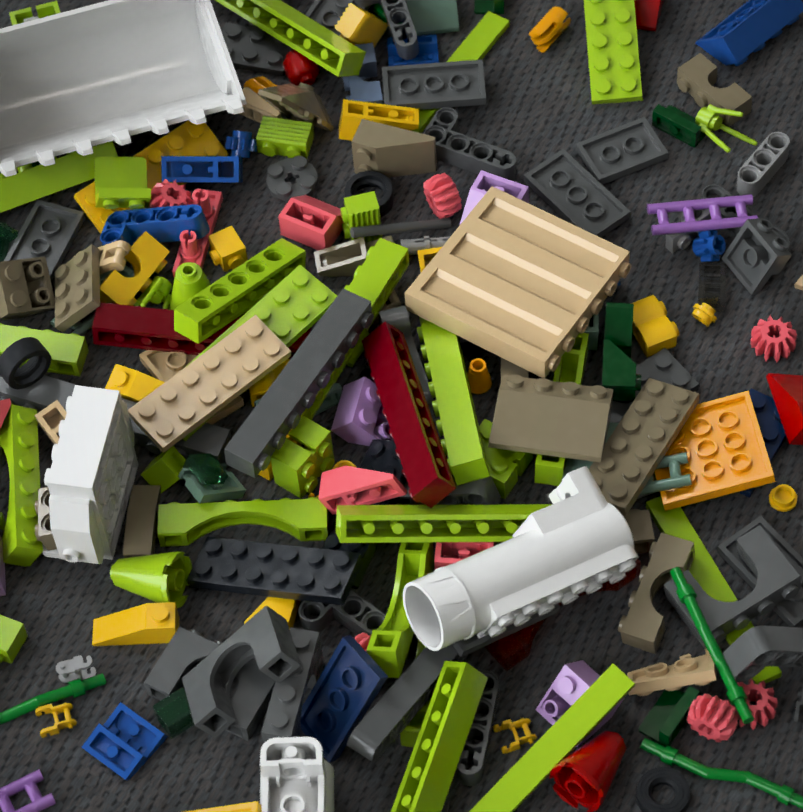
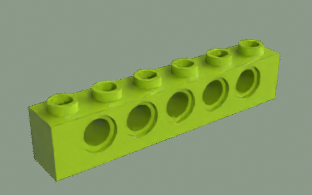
(237, 291)

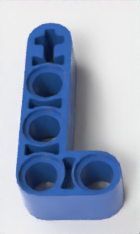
(160, 222)

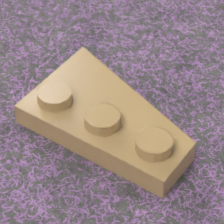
(683, 672)

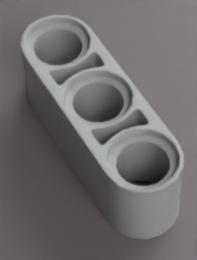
(763, 164)

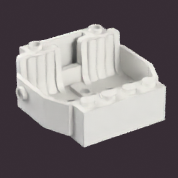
(90, 476)

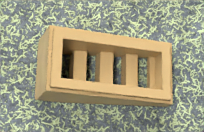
(257, 106)

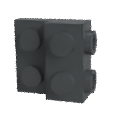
(756, 254)

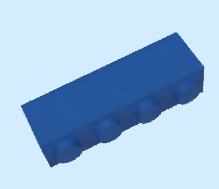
(749, 29)

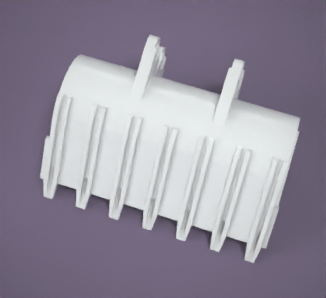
(109, 76)

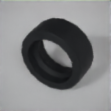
(372, 179)
(30, 372)

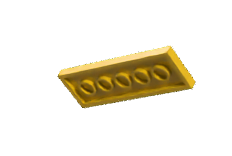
(183, 141)

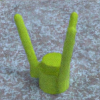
(710, 120)
(156, 293)

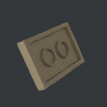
(77, 288)

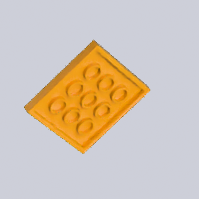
(722, 452)

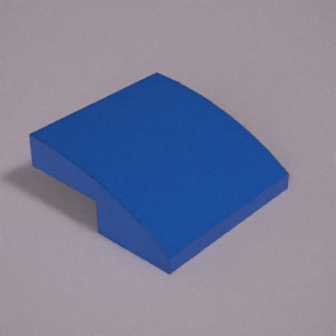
(427, 51)
(124, 742)

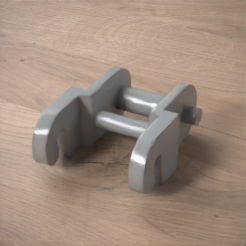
(75, 668)

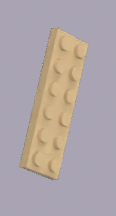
(209, 383)

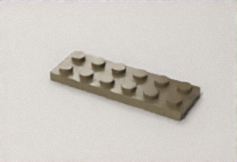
(642, 441)

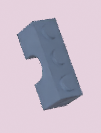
(360, 89)

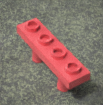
(196, 249)

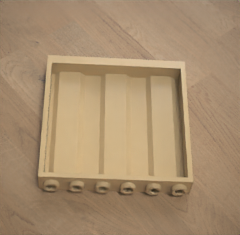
(518, 282)

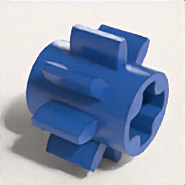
(241, 143)
(709, 246)

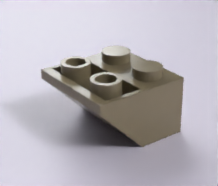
(25, 288)

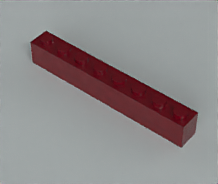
(151, 330)
(408, 416)

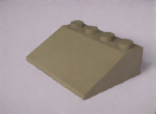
(551, 418)

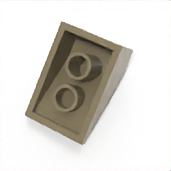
(392, 150)

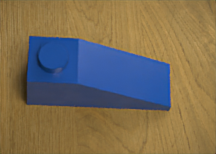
(202, 168)

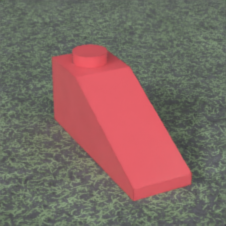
(357, 487)

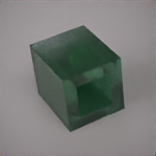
(174, 713)

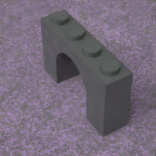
(775, 582)
(186, 652)
(209, 682)
(287, 698)

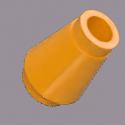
(479, 376)

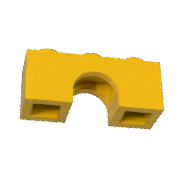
(146, 257)

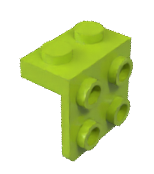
(121, 182)

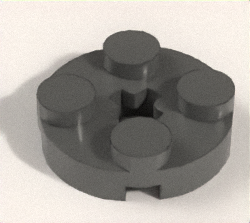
(287, 168)

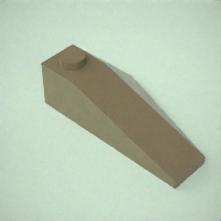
(298, 104)

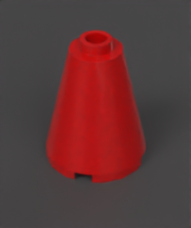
(589, 771)

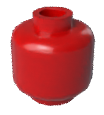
(300, 68)

